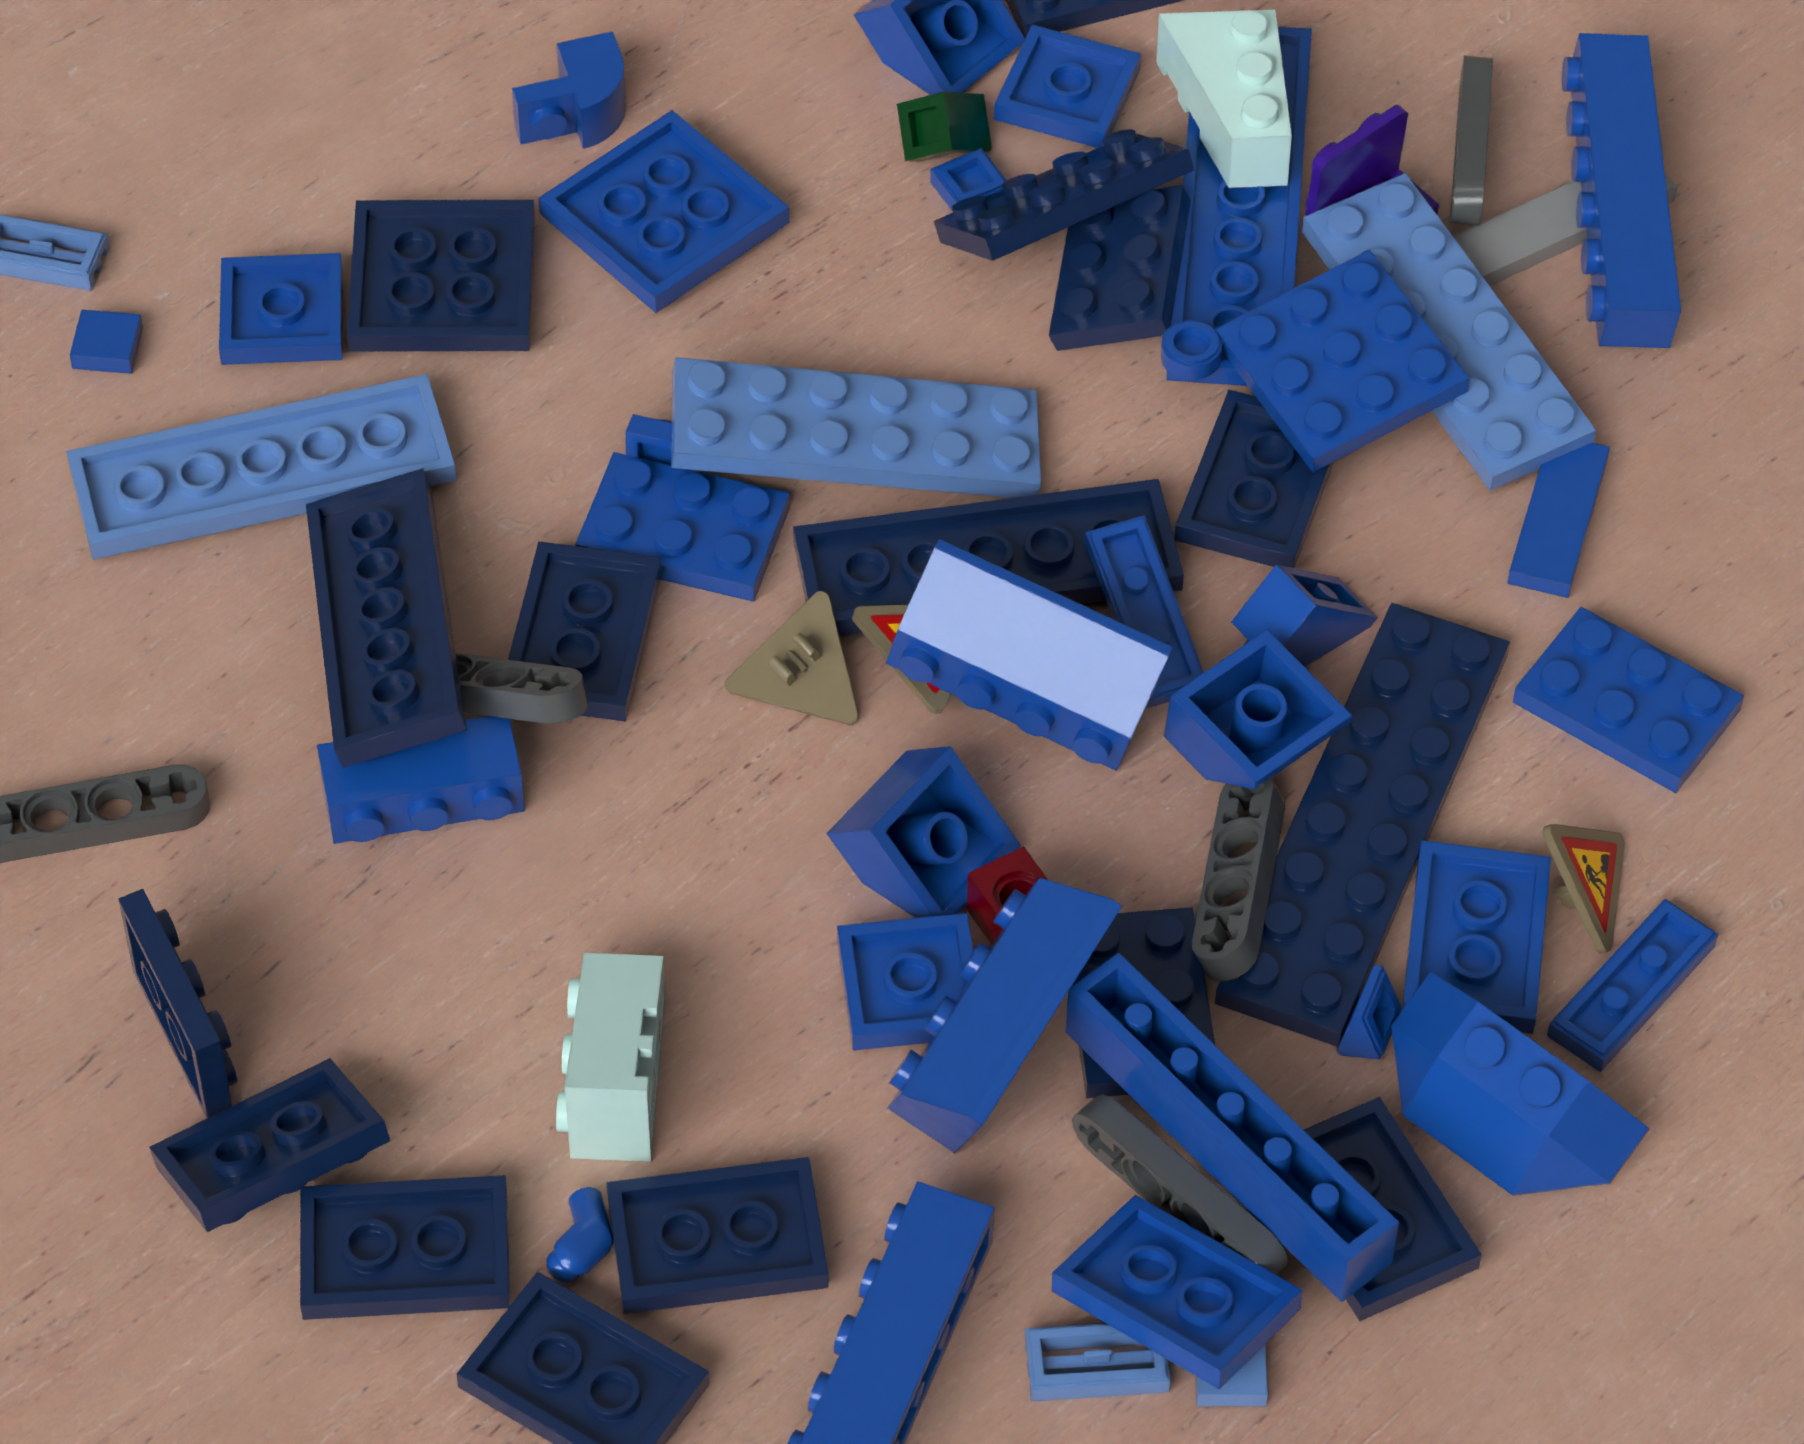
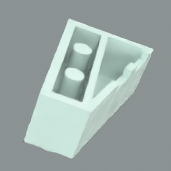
(1234, 89)
(612, 1057)

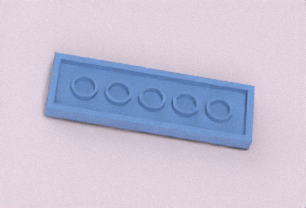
(1514, 402)
(854, 428)
(255, 465)

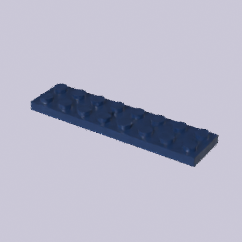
(1365, 821)

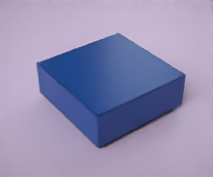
(967, 177)
(106, 341)

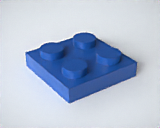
(1067, 86)
(281, 309)
(900, 975)

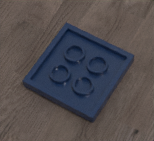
(441, 275)

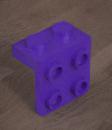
(1360, 161)

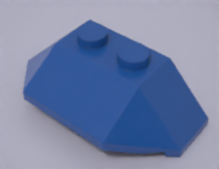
(1504, 1097)

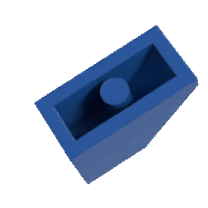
(1304, 612)

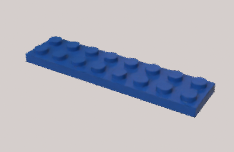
(1242, 238)

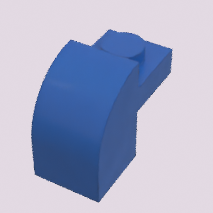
(582, 100)

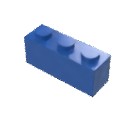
(425, 785)

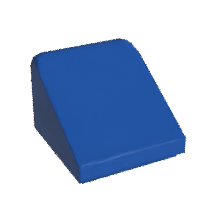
(1371, 1018)

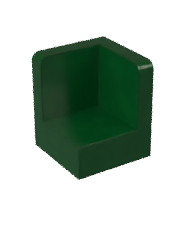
(943, 125)

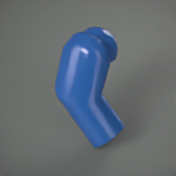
(584, 1241)

